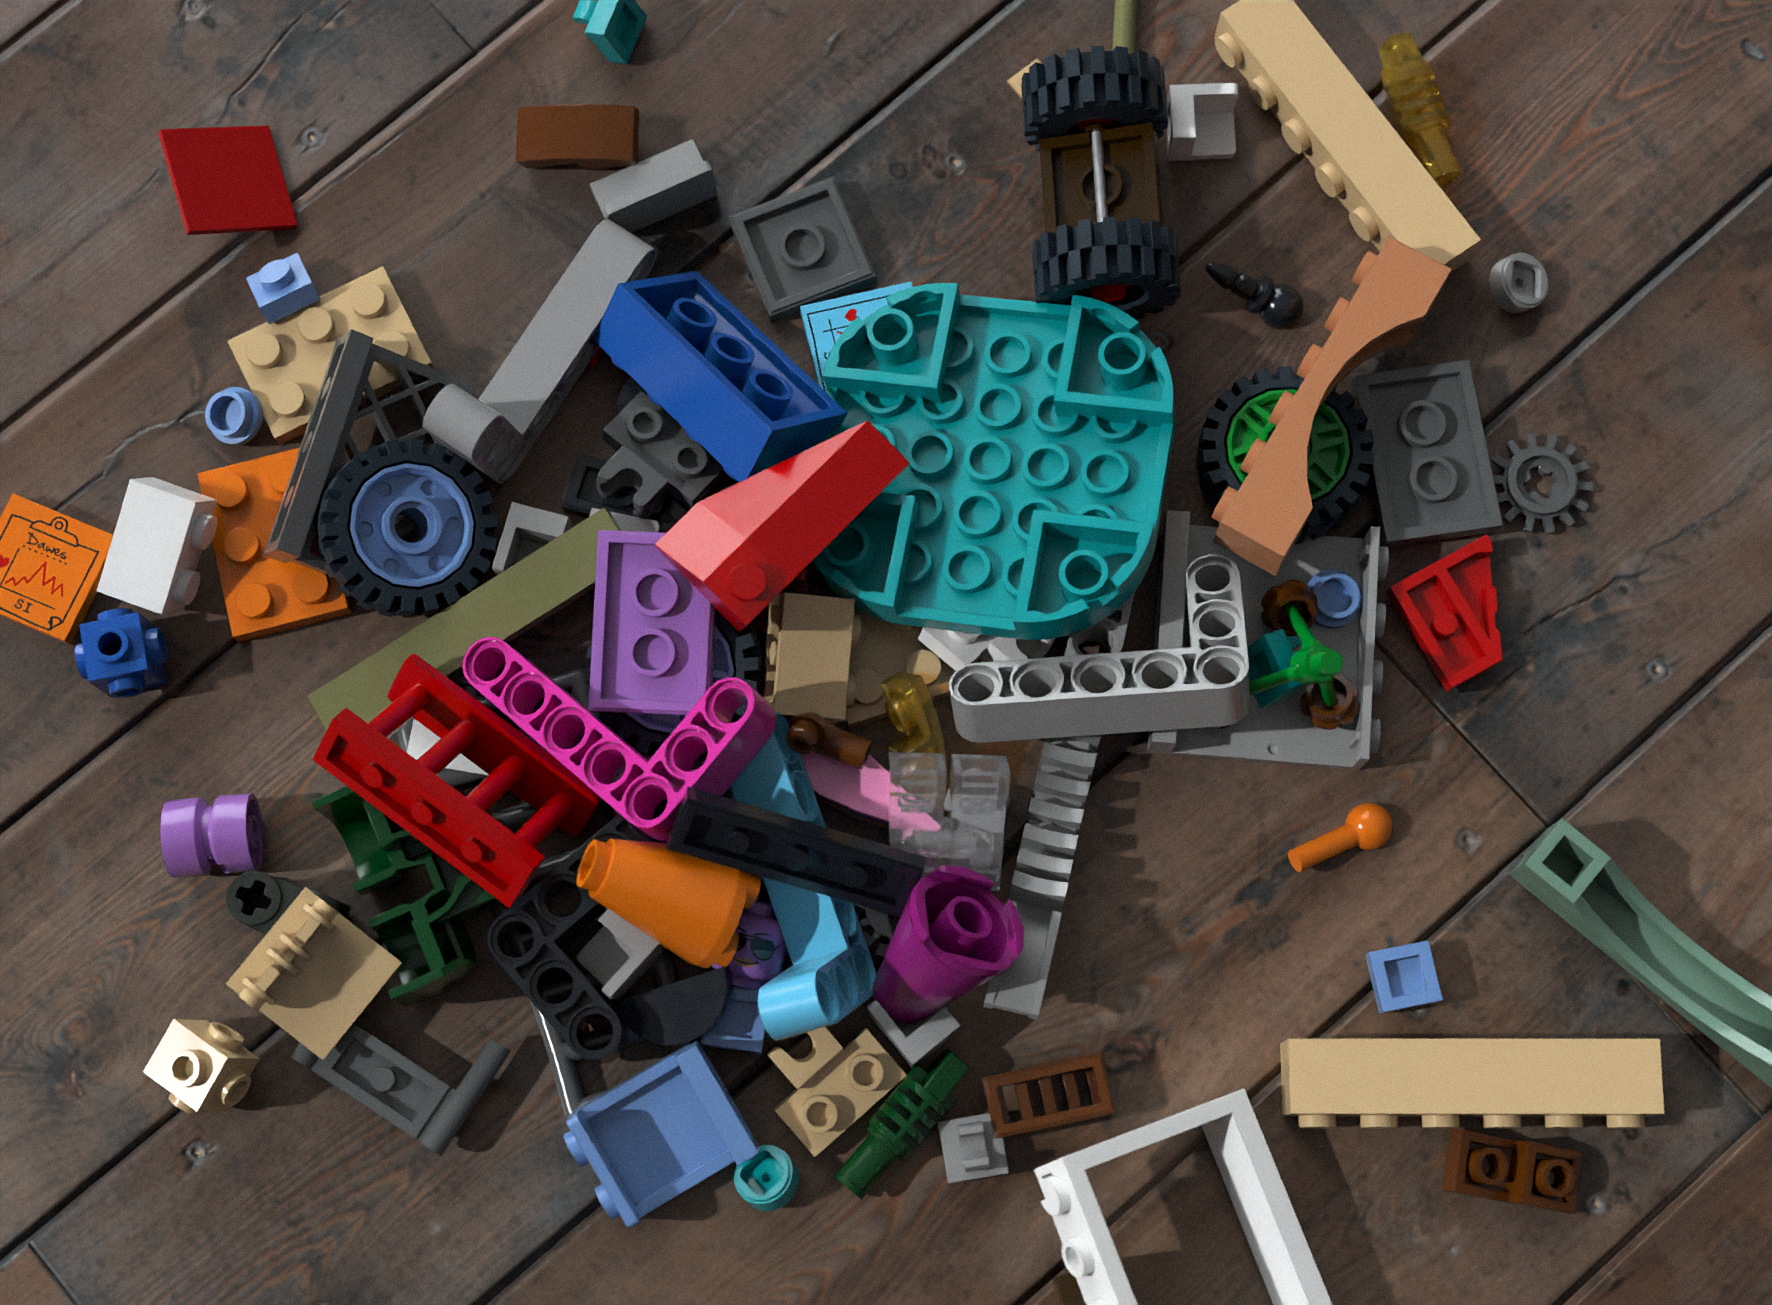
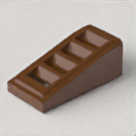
(1097, 1081)

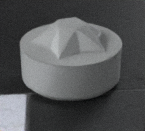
(1518, 283)

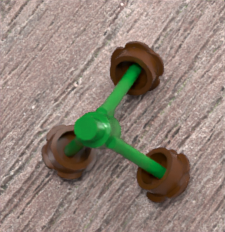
(1328, 696)

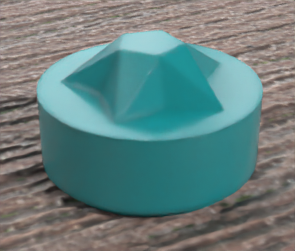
(767, 1179)

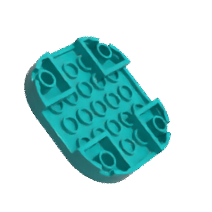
(1029, 457)

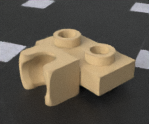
(833, 1085)

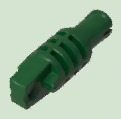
(903, 1121)

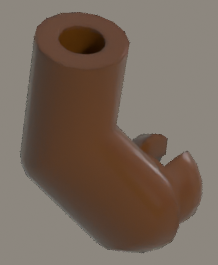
(815, 734)

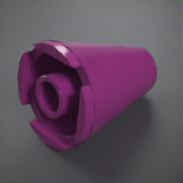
(946, 943)

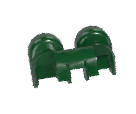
(422, 935)

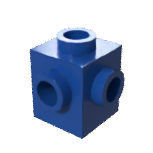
(135, 665)

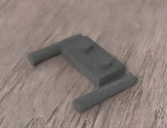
(401, 1088)

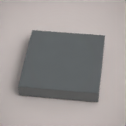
(802, 249)

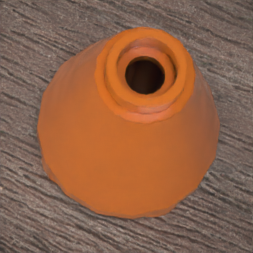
(670, 896)

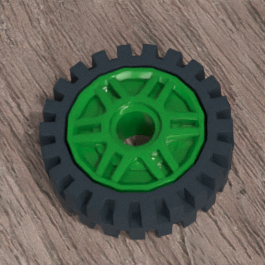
(1336, 450)

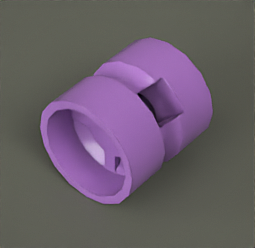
(205, 835)

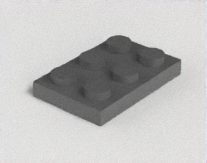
(1429, 455)

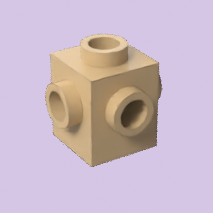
(202, 1066)

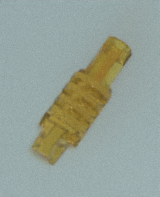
(1418, 106)

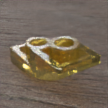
(913, 712)

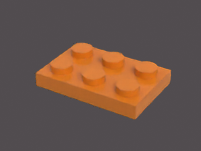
(257, 590)

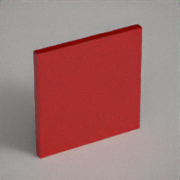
(227, 179)

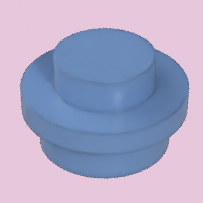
(234, 415)
(1337, 598)

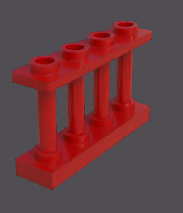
(433, 809)

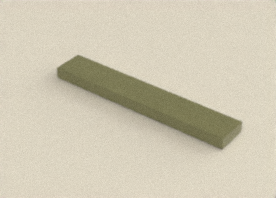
(498, 609)

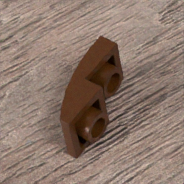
(577, 133)
(1512, 1171)

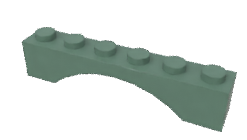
(1608, 910)

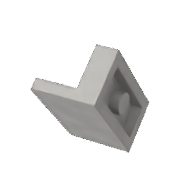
(655, 187)

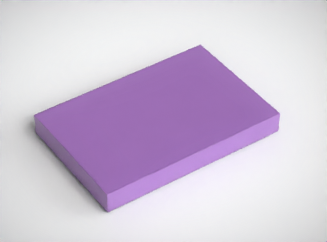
(648, 630)

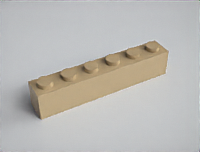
(1340, 131)
(1471, 1080)

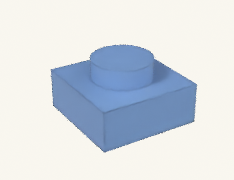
(282, 288)
(1403, 977)
(740, 1025)

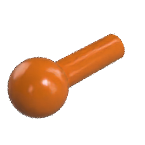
(1365, 827)

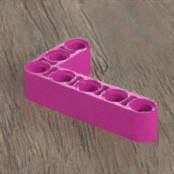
(603, 751)

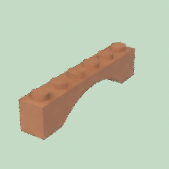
(1275, 498)

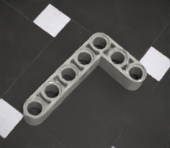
(544, 363)
(1121, 689)

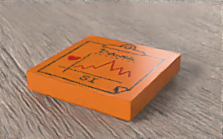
(48, 568)

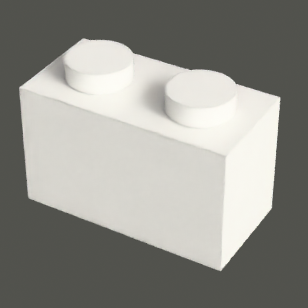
(158, 546)

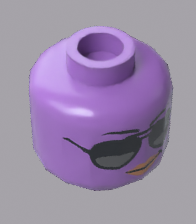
(760, 947)

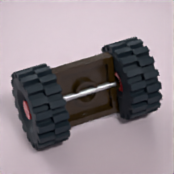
(1101, 189)

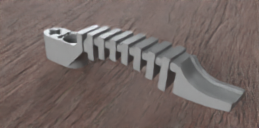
(1050, 843)

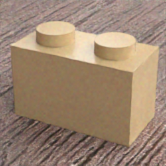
(810, 654)

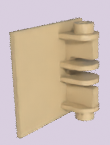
(313, 973)

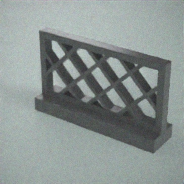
(330, 434)

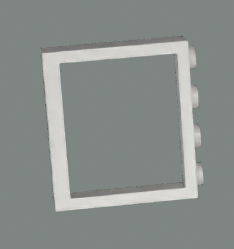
(1249, 1179)

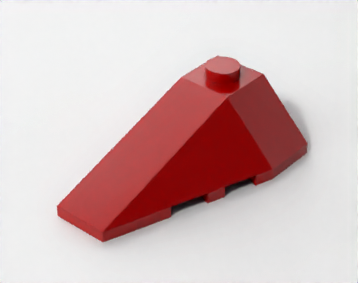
(769, 527)

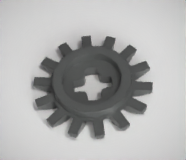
(1547, 462)

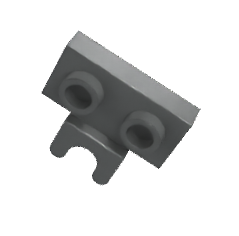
(655, 459)

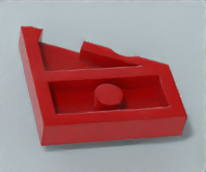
(1453, 613)

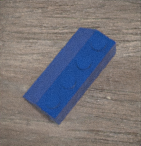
(715, 372)

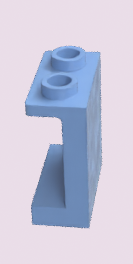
(659, 1133)

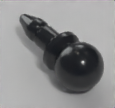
(1277, 304)

